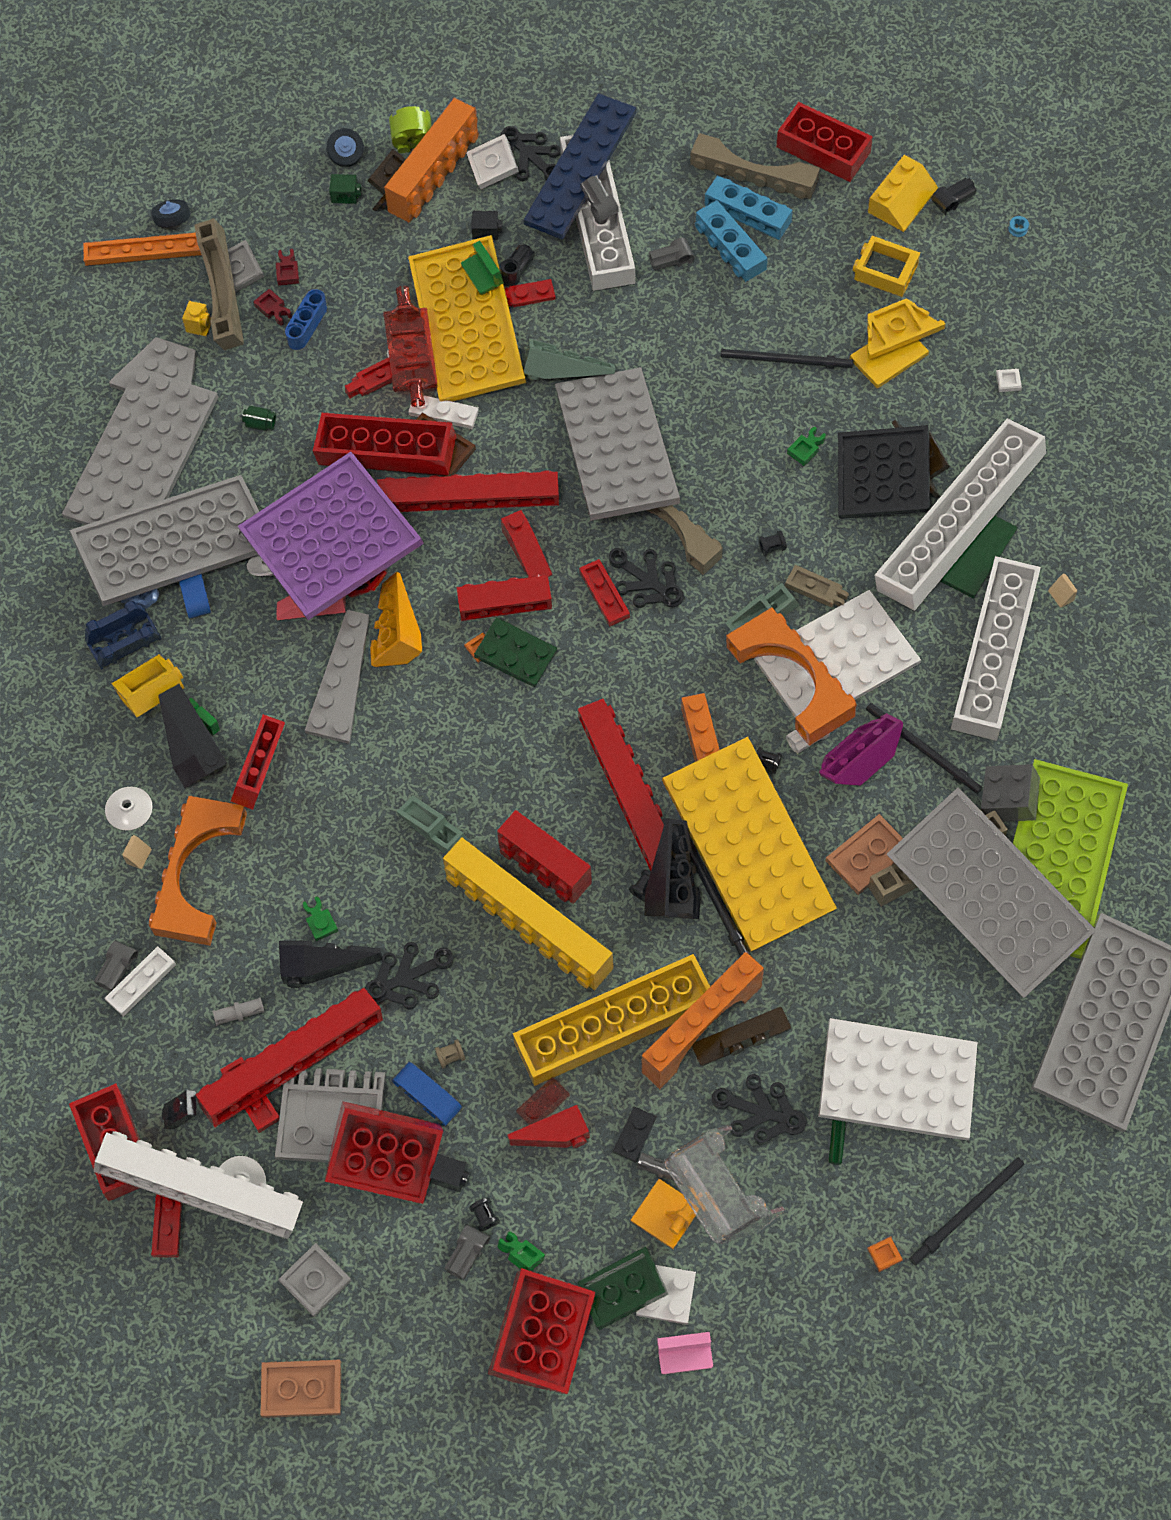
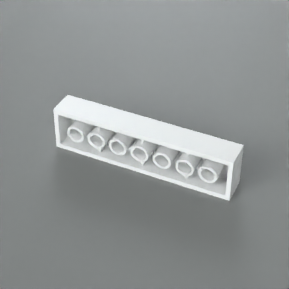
(604, 242)
(995, 648)
(197, 1185)

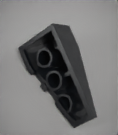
(189, 741)
(671, 881)
(307, 963)

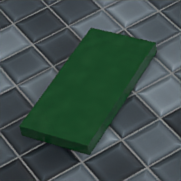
(977, 560)

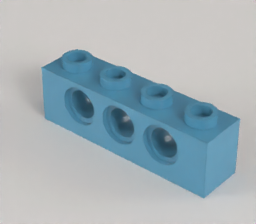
(750, 207)
(721, 229)

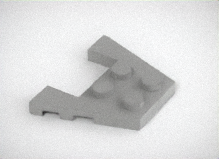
(160, 357)

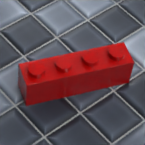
(504, 597)
(257, 762)

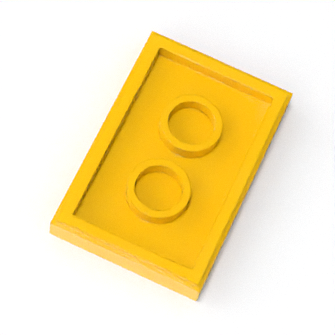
(889, 365)

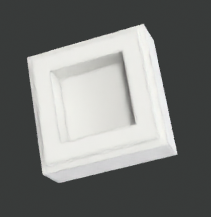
(1008, 380)

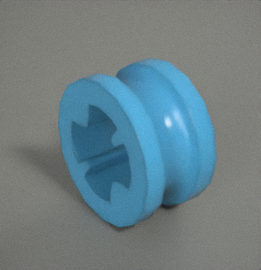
(1018, 220)

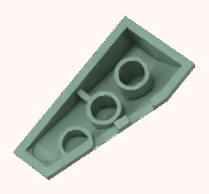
(547, 362)

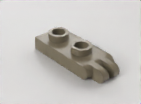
(816, 587)

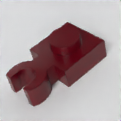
(287, 269)
(270, 304)

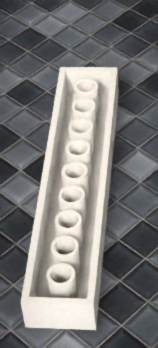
(960, 514)

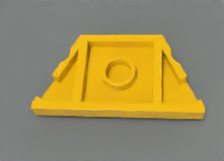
(898, 326)

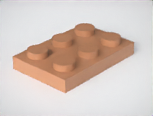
(864, 853)
(301, 1388)

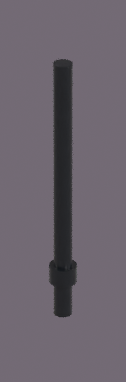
(829, 361)
(959, 775)
(735, 936)
(932, 1243)

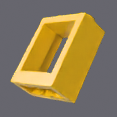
(880, 280)
(142, 685)

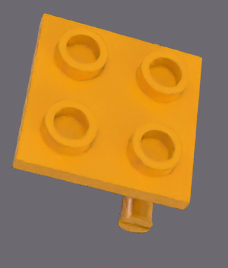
(664, 1214)

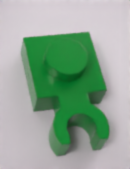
(806, 448)
(208, 720)
(320, 922)
(523, 1254)

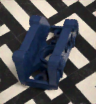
(116, 626)

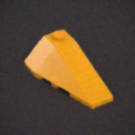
(398, 630)

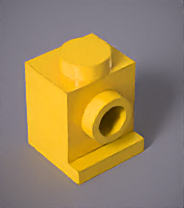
(196, 319)

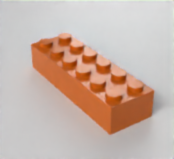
(432, 160)

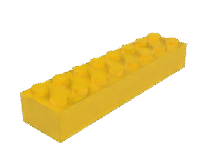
(528, 914)
(610, 1020)

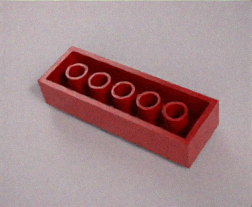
(386, 443)

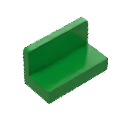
(482, 270)

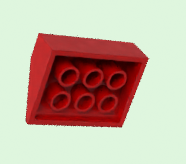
(383, 1152)
(541, 1332)

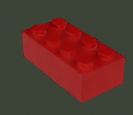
(824, 141)
(544, 857)
(102, 1114)

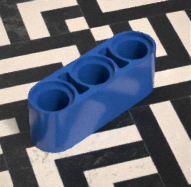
(306, 311)
(195, 596)
(428, 1093)

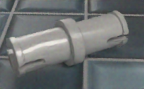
(238, 1011)

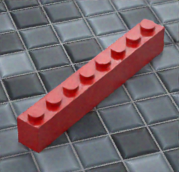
(472, 491)
(623, 776)
(288, 1057)

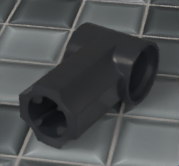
(951, 197)
(516, 264)

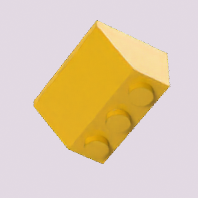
(902, 194)

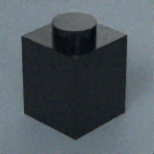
(486, 224)
(449, 1173)

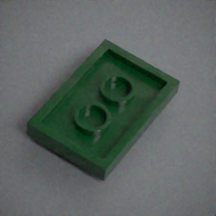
(515, 652)
(624, 1287)

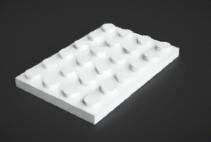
(855, 645)
(898, 1079)

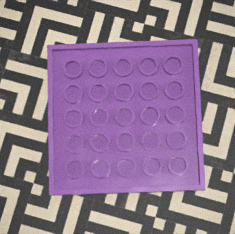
(330, 535)

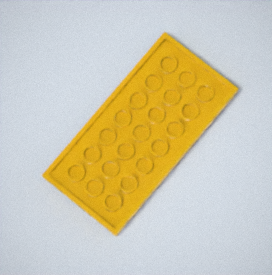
(469, 331)
(749, 843)

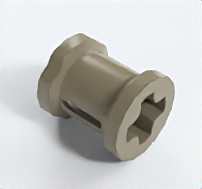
(450, 1053)

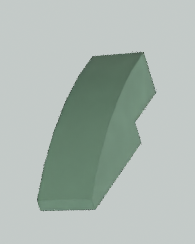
(779, 599)
(430, 824)

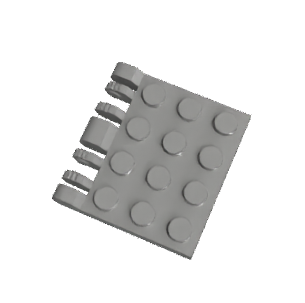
(312, 1111)

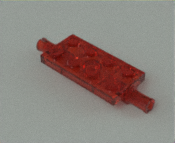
(410, 348)

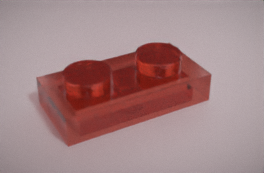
(543, 1102)

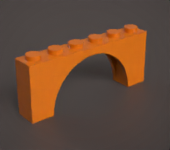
(771, 636)
(200, 822)
(735, 985)

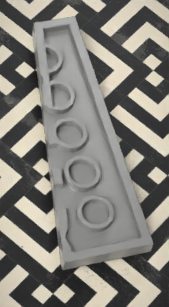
(337, 696)

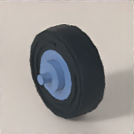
(345, 147)
(170, 213)

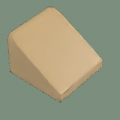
(1063, 591)
(136, 852)

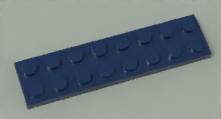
(582, 158)

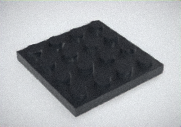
(883, 472)

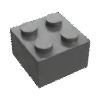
(1011, 792)

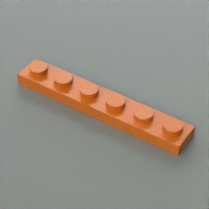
(141, 249)

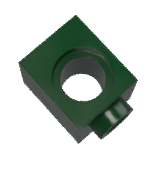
(344, 189)

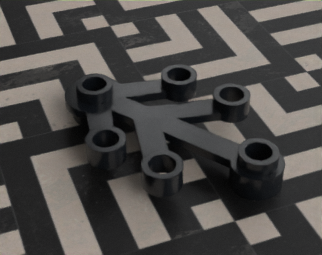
(530, 152)
(647, 581)
(405, 977)
(762, 1112)

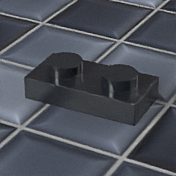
(179, 1110)
(634, 1134)

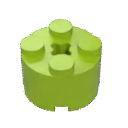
(409, 127)

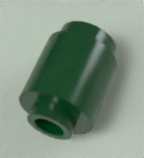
(259, 418)

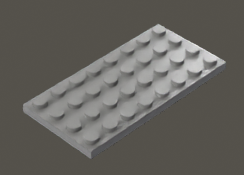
(616, 444)
(141, 447)
(166, 540)
(991, 892)
(1109, 1024)

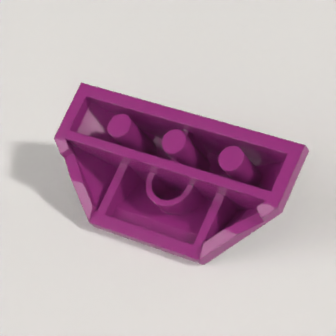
(863, 752)

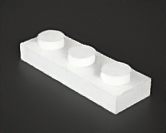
(447, 411)
(140, 981)

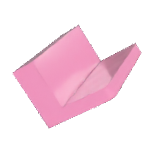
(685, 1353)

